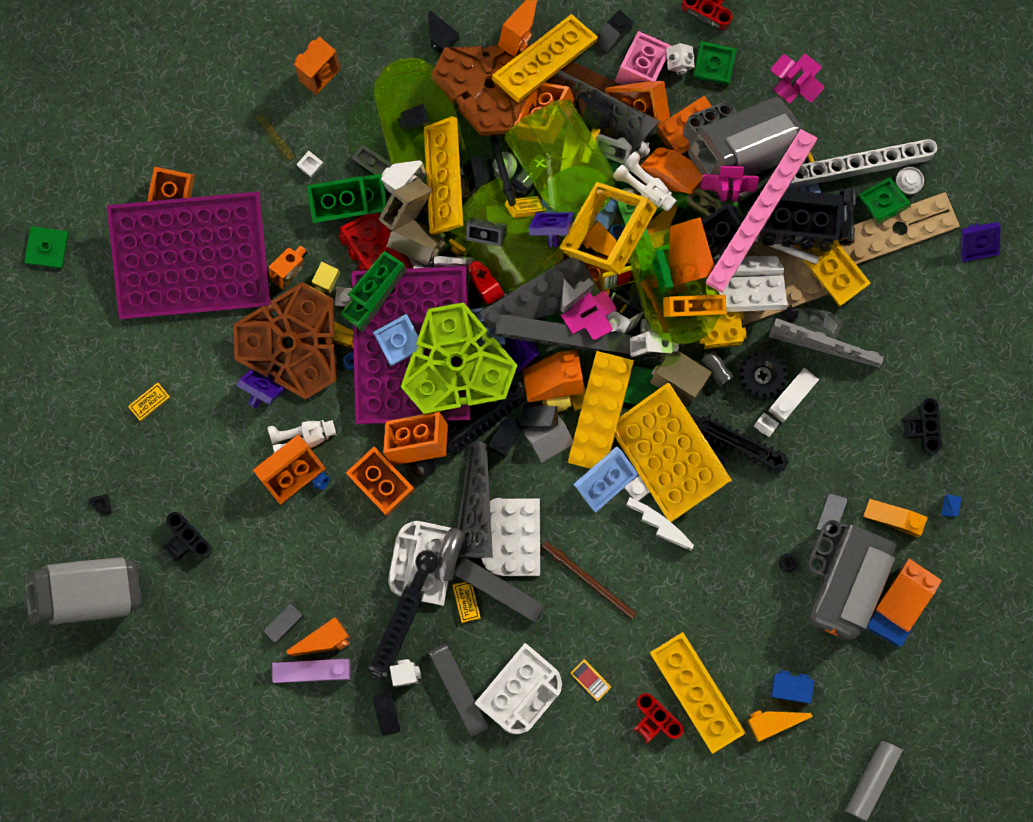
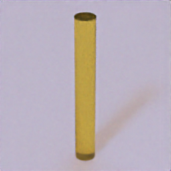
(274, 135)

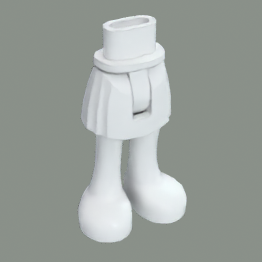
(655, 188)
(312, 431)

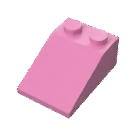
(642, 60)

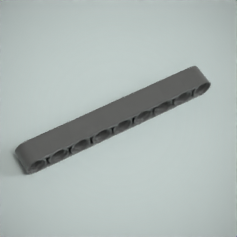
(560, 335)

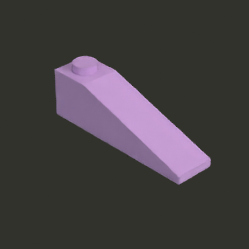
(311, 671)

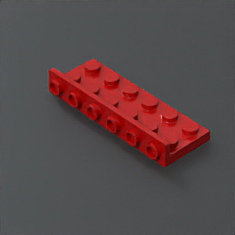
(367, 240)

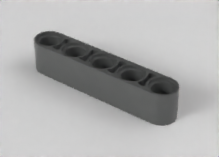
(499, 589)
(458, 690)

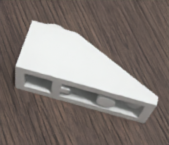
(793, 395)

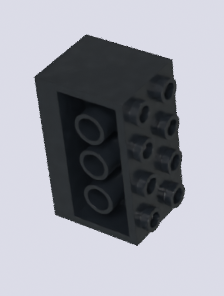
(804, 221)

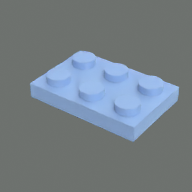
(606, 479)

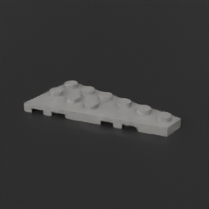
(819, 341)

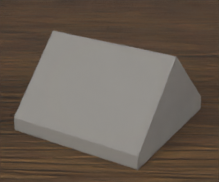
(548, 440)

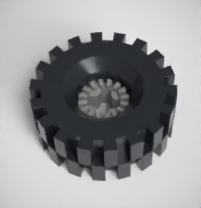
(769, 365)

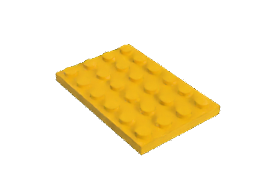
(670, 453)

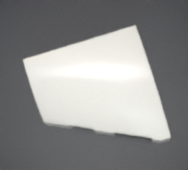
(440, 261)

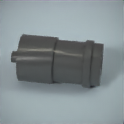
(715, 364)

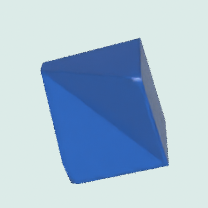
(951, 506)

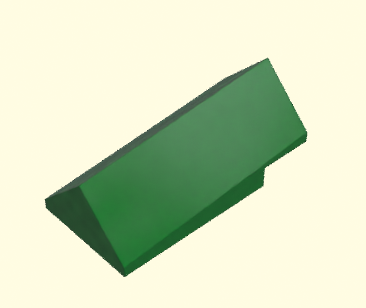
(347, 198)
(373, 290)

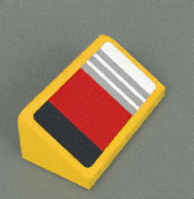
(611, 280)
(590, 680)

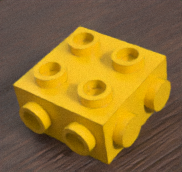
(726, 332)

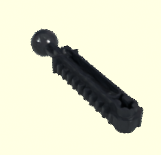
(469, 430)
(740, 443)
(427, 563)

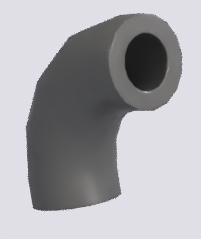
(448, 554)

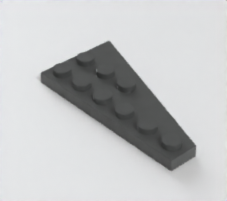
(624, 119)
(540, 295)
(475, 506)

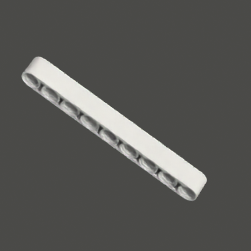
(864, 165)

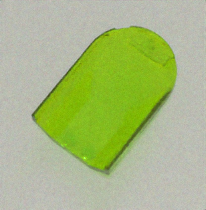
(402, 87)
(560, 156)
(521, 255)
(672, 329)

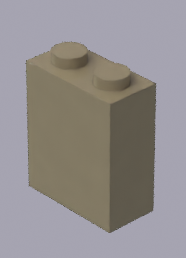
(405, 204)
(416, 242)
(683, 375)

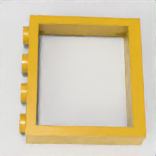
(628, 239)

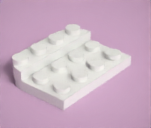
(756, 285)
(514, 537)
(409, 542)
(521, 691)

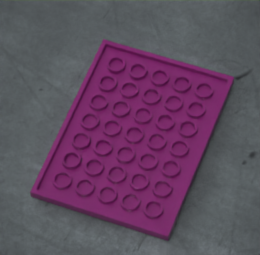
(189, 255)
(376, 381)

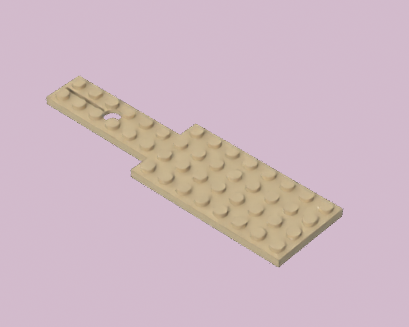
(869, 243)

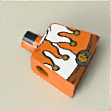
(287, 266)

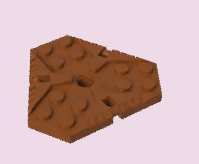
(468, 74)
(304, 317)

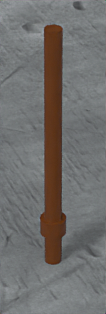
(559, 555)

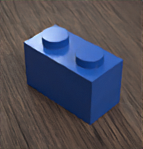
(887, 629)
(792, 688)

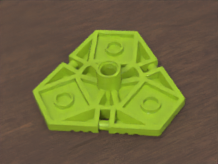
(484, 370)

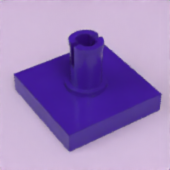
(552, 225)
(980, 241)
(521, 352)
(260, 387)

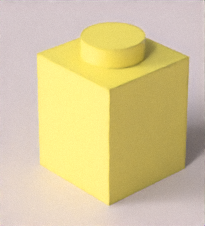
(325, 278)

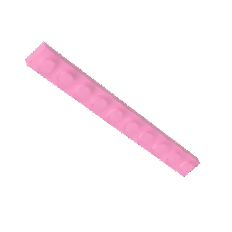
(761, 211)

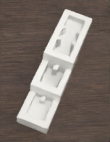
(666, 529)

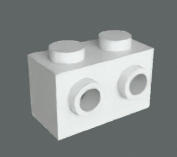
(405, 673)

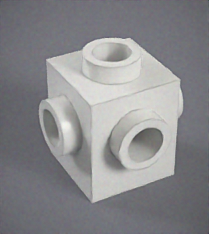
(680, 58)

